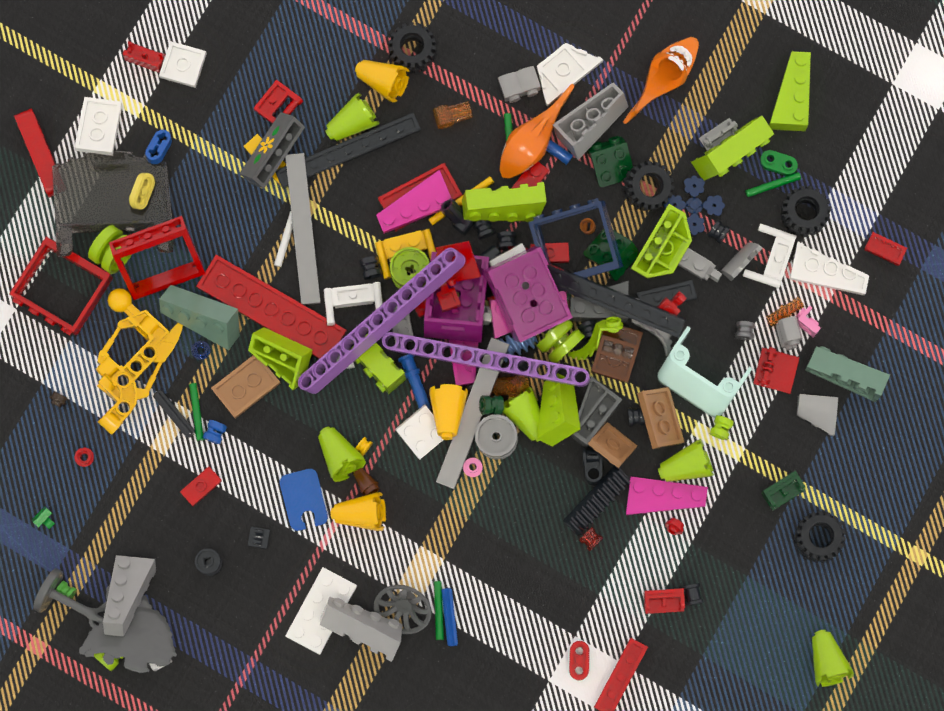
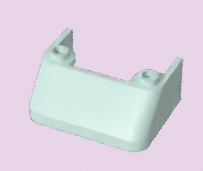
(694, 387)

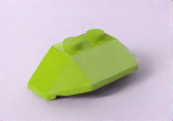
(665, 245)

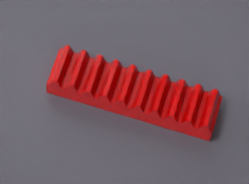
(621, 676)

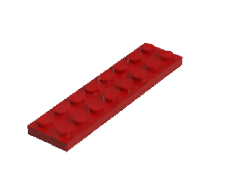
(269, 307)

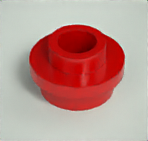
(78, 455)
(674, 526)

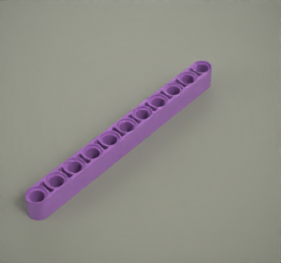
(389, 317)
(477, 354)

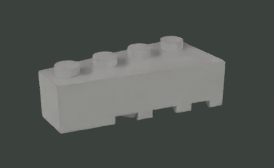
(590, 120)
(126, 590)
(362, 626)

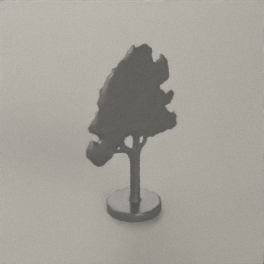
(144, 642)

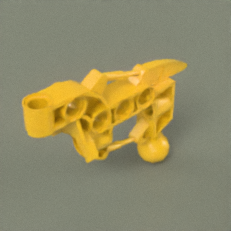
(159, 340)

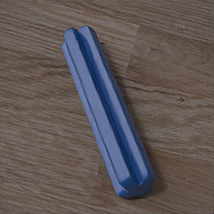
(449, 616)

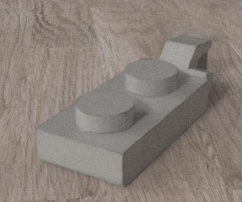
(699, 266)

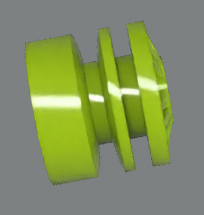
(405, 260)

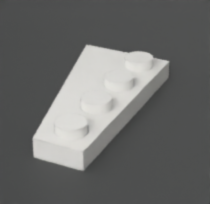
(817, 269)

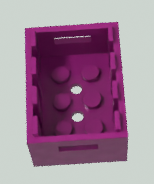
(514, 301)
(466, 324)

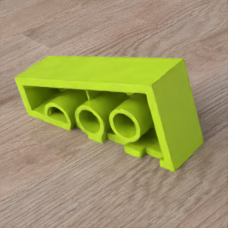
(733, 148)
(504, 203)

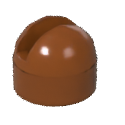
(584, 226)

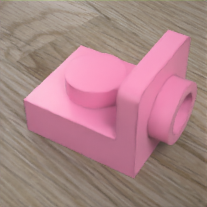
(808, 324)

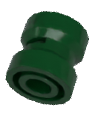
(491, 404)

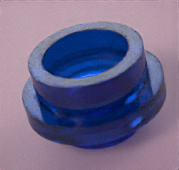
(200, 344)

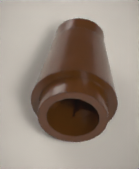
(366, 482)

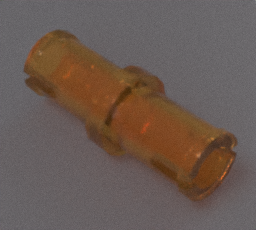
(785, 311)

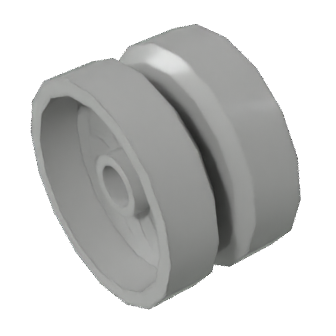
(500, 426)

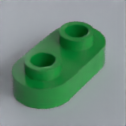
(778, 165)

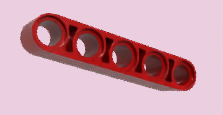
(37, 148)

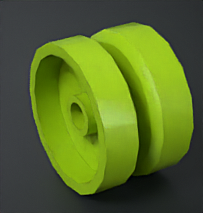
(101, 252)
(560, 341)

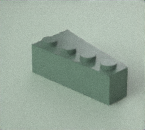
(202, 315)
(847, 373)

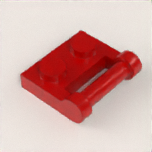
(274, 99)

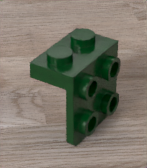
(610, 160)
(600, 252)

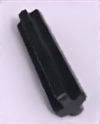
(174, 413)

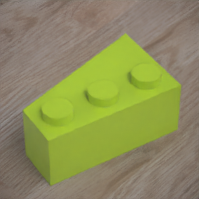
(281, 354)
(382, 368)

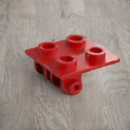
(470, 268)
(776, 370)

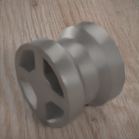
(745, 330)

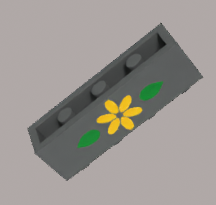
(272, 150)

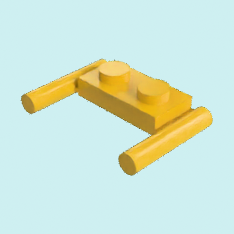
(388, 247)

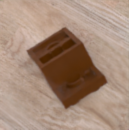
(617, 354)

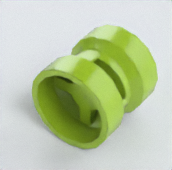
(721, 427)

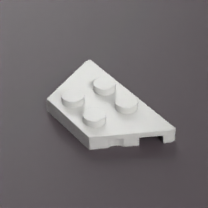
(564, 68)

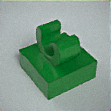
(43, 517)

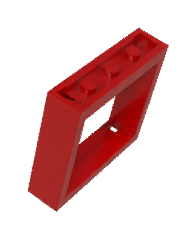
(151, 237)
(47, 245)

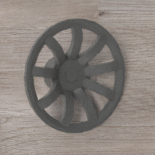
(404, 605)

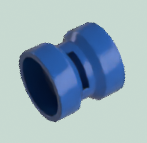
(212, 436)

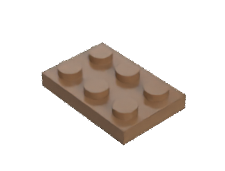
(245, 386)
(660, 417)

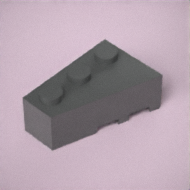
(595, 411)

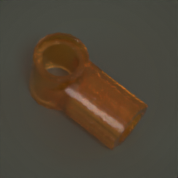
(448, 115)
(510, 385)

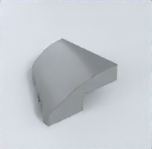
(740, 260)
(819, 411)

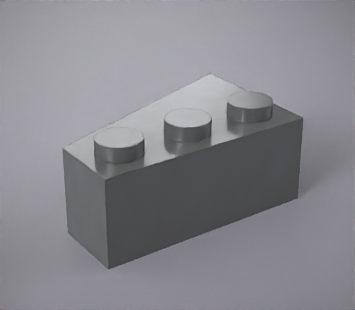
(584, 310)

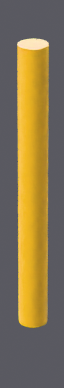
(438, 216)

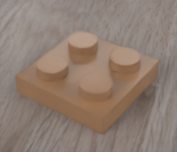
(612, 445)

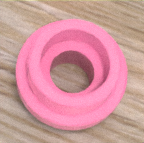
(470, 473)

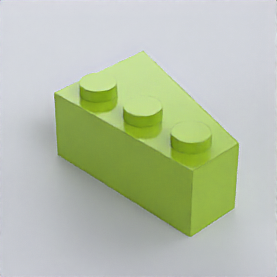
(557, 412)

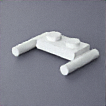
(778, 257)
(351, 296)

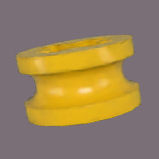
(363, 446)

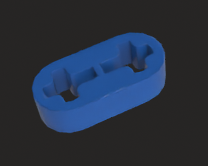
(156, 146)

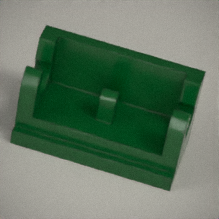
(783, 490)

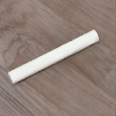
(284, 242)

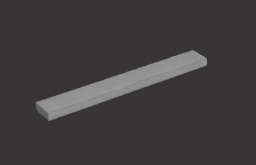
(302, 229)
(470, 419)

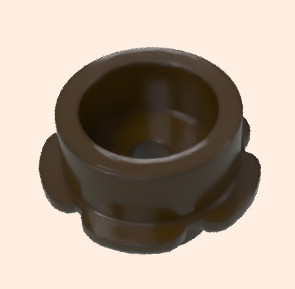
(58, 399)

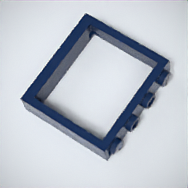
(575, 210)

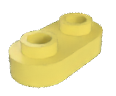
(141, 191)

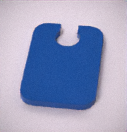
(302, 494)

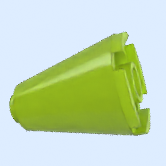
(351, 119)
(524, 413)
(339, 454)
(687, 464)
(829, 660)

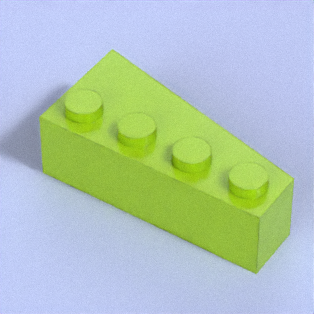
(792, 103)

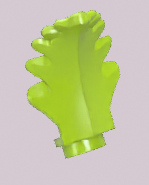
(611, 324)

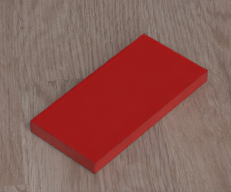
(393, 195)

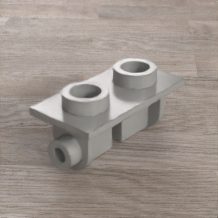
(718, 134)

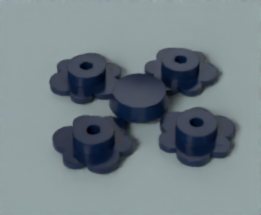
(694, 205)

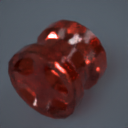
(591, 539)

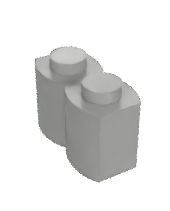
(519, 84)
(789, 332)

